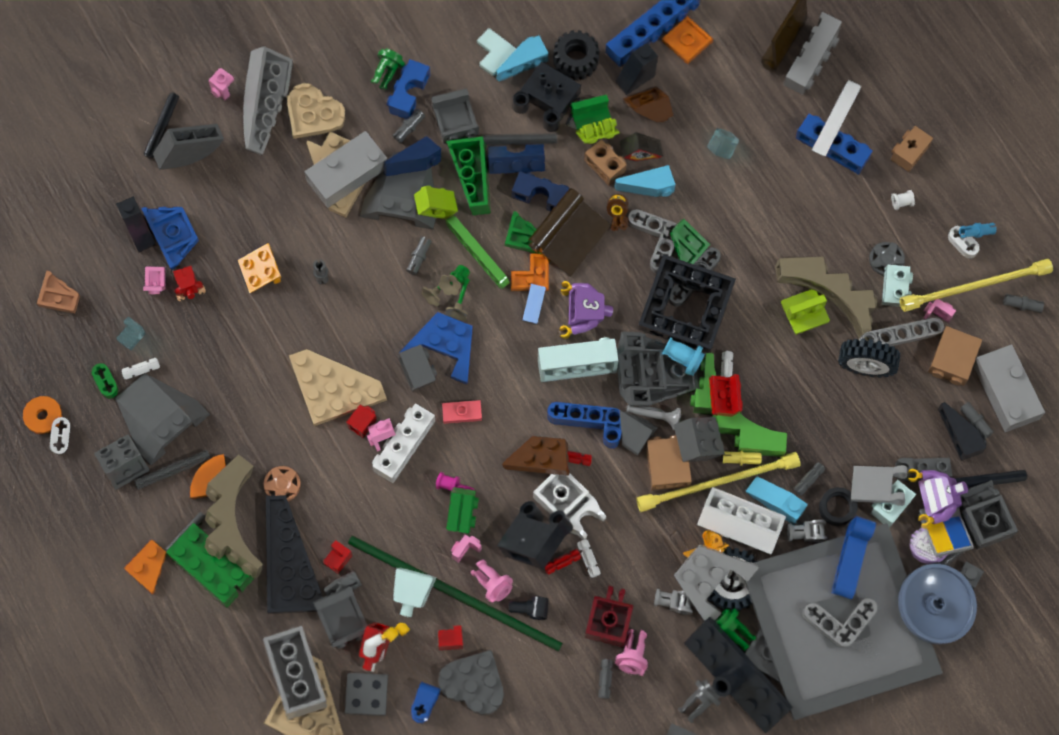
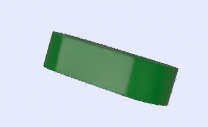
(108, 379)

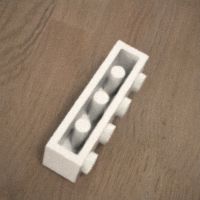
(403, 445)

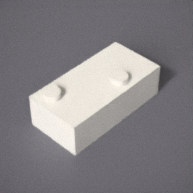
(741, 520)

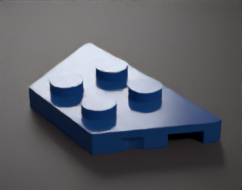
(172, 232)

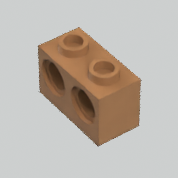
(602, 164)

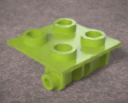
(590, 134)

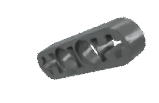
(702, 263)

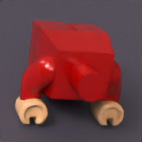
(187, 283)

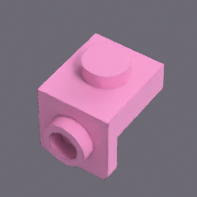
(219, 84)
(154, 279)
(941, 309)
(379, 432)
(460, 548)

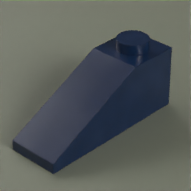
(415, 158)

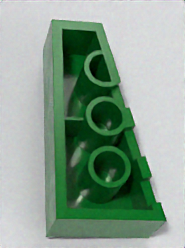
(472, 168)

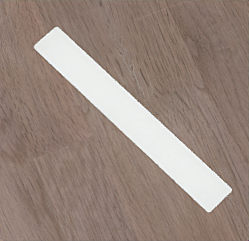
(836, 118)

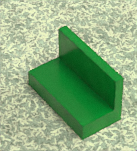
(590, 111)

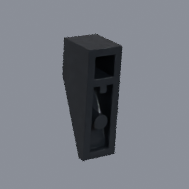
(963, 434)

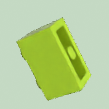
(435, 202)

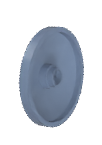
(937, 604)

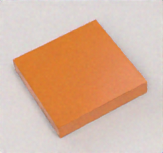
(687, 40)

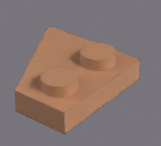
(57, 295)

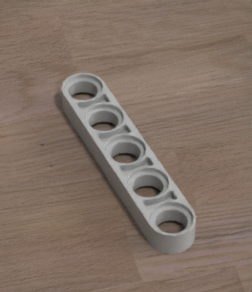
(908, 329)

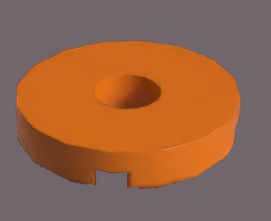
(37, 405)

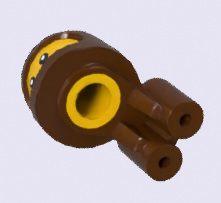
(617, 208)

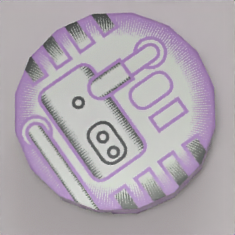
(922, 549)

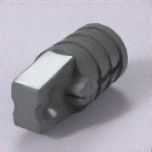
(349, 579)

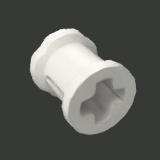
(903, 200)

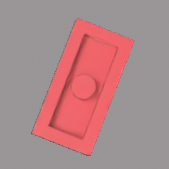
(462, 411)

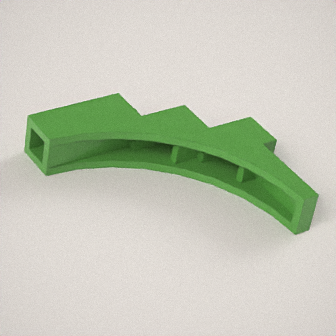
(747, 434)

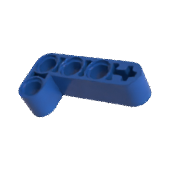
(585, 421)
(852, 556)

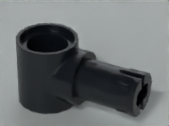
(535, 608)

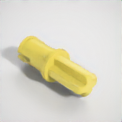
(742, 457)

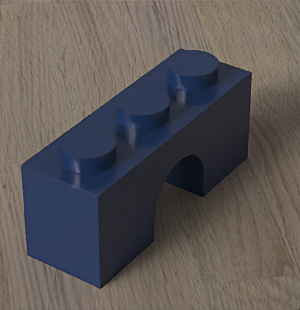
(529, 160)
(528, 185)

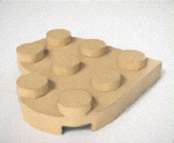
(312, 112)

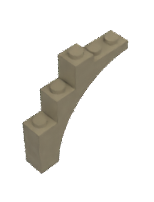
(812, 273)
(221, 517)

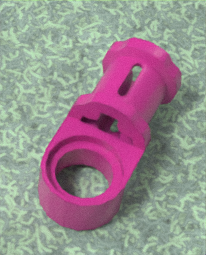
(448, 483)

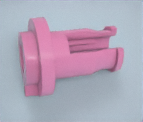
(496, 586)
(632, 660)

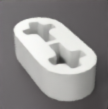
(962, 243)
(64, 437)

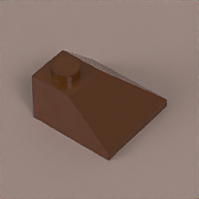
(651, 103)

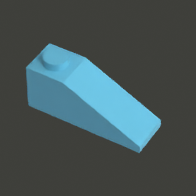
(525, 57)
(651, 182)
(777, 499)

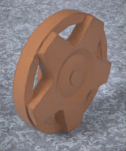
(282, 482)

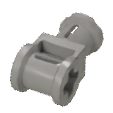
(810, 531)
(674, 600)

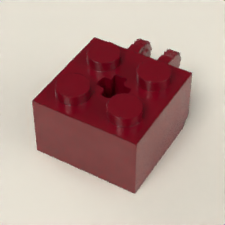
(616, 610)

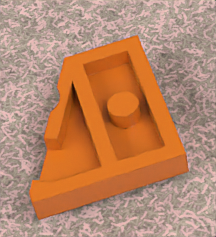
(147, 565)

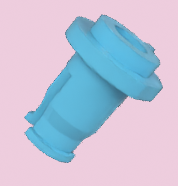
(684, 355)

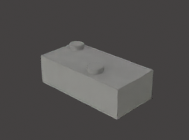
(346, 169)
(1008, 388)
(295, 672)

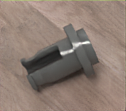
(705, 694)

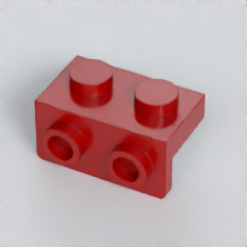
(725, 395)

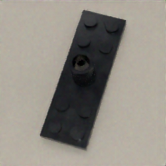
(737, 675)

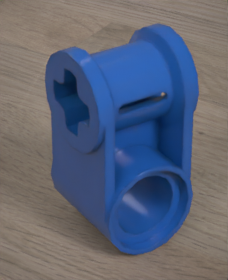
(424, 699)

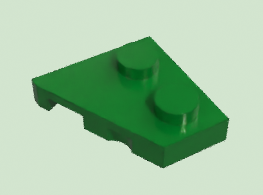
(519, 234)
(688, 242)

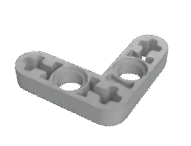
(661, 232)
(839, 628)

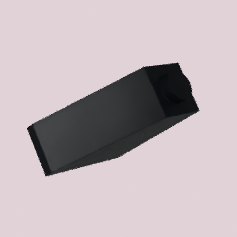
(638, 69)
(135, 224)

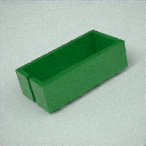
(212, 574)

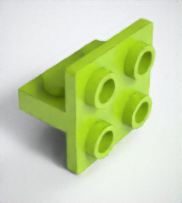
(805, 311)

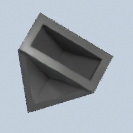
(635, 431)

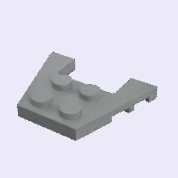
(704, 572)

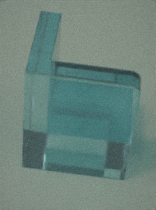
(723, 143)
(131, 334)

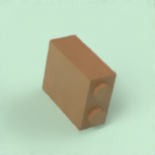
(955, 356)
(666, 464)

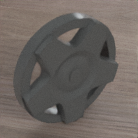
(886, 256)

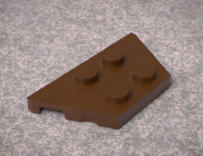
(540, 456)

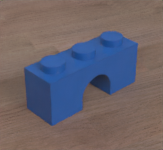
(413, 76)

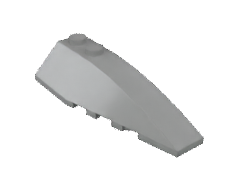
(264, 91)

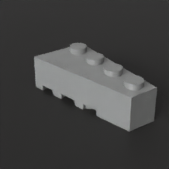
(813, 54)

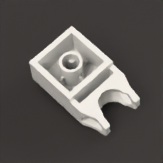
(575, 503)

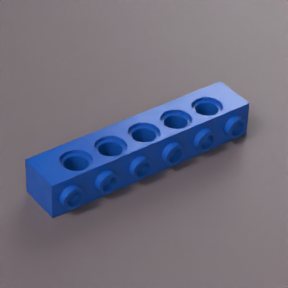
(615, 47)

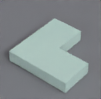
(498, 50)

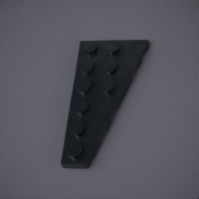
(289, 571)

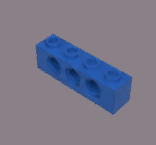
(838, 153)

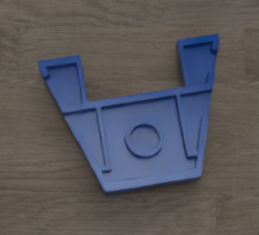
(448, 338)

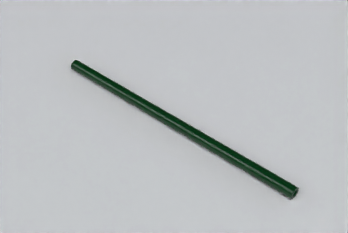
(459, 595)

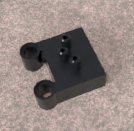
(549, 92)
(531, 539)

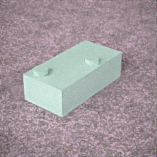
(578, 360)

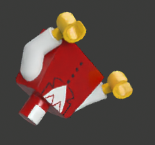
(376, 642)

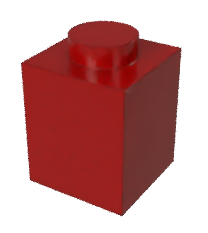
(361, 420)

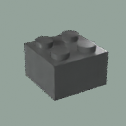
(416, 367)
(699, 439)
(989, 522)

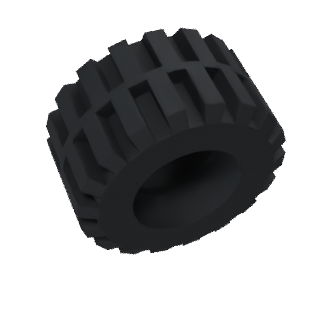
(576, 42)

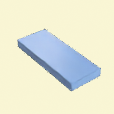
(534, 303)

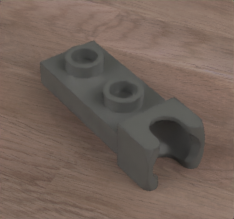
(938, 464)

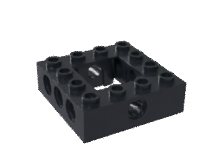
(694, 277)

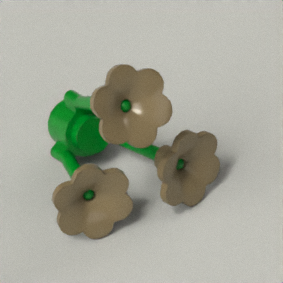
(450, 285)

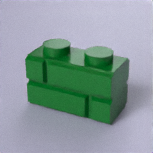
(461, 510)

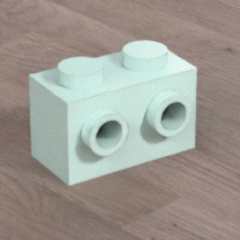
(896, 284)
(890, 512)

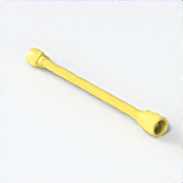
(914, 301)
(650, 501)

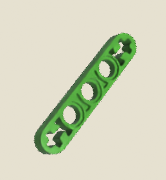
(477, 252)

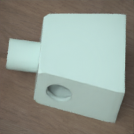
(411, 589)

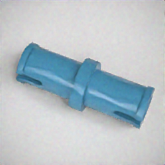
(977, 230)

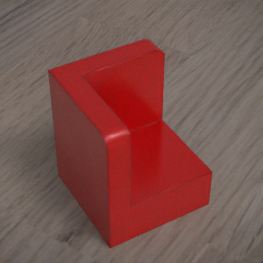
(337, 557)
(450, 639)

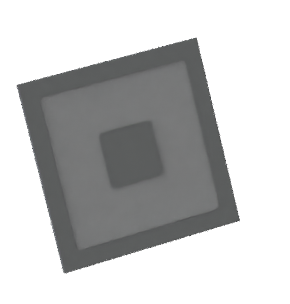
(808, 664)

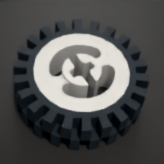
(869, 358)
(731, 600)

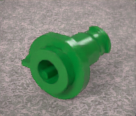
(389, 60)
(728, 622)

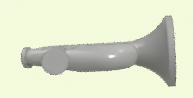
(671, 417)

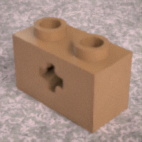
(919, 143)

